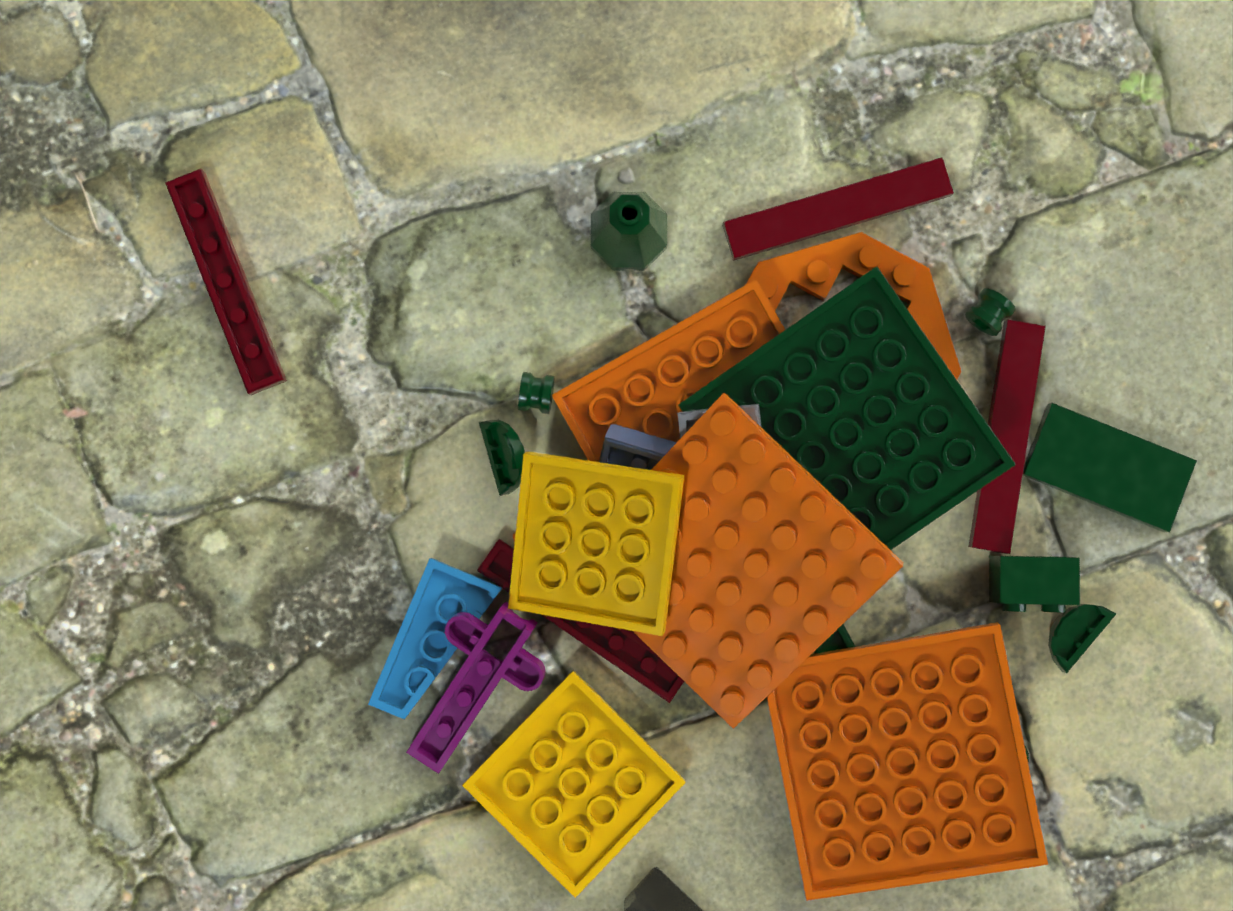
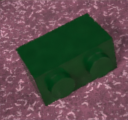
(1034, 580)

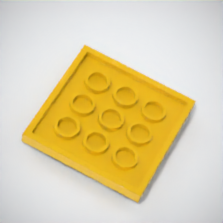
(595, 542)
(574, 783)

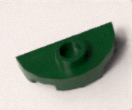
(504, 454)
(1075, 632)

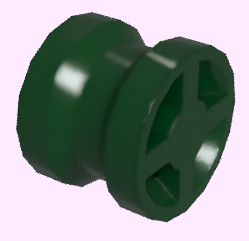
(990, 311)
(536, 393)

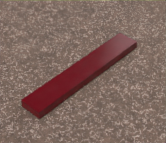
(837, 208)
(226, 282)
(1010, 421)
(615, 645)

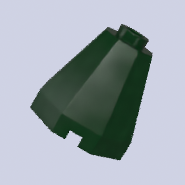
(628, 231)

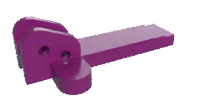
(474, 682)

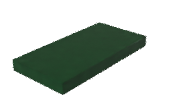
(1109, 467)

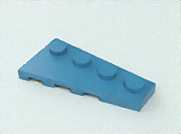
(421, 642)

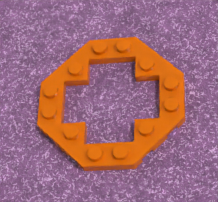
(818, 267)

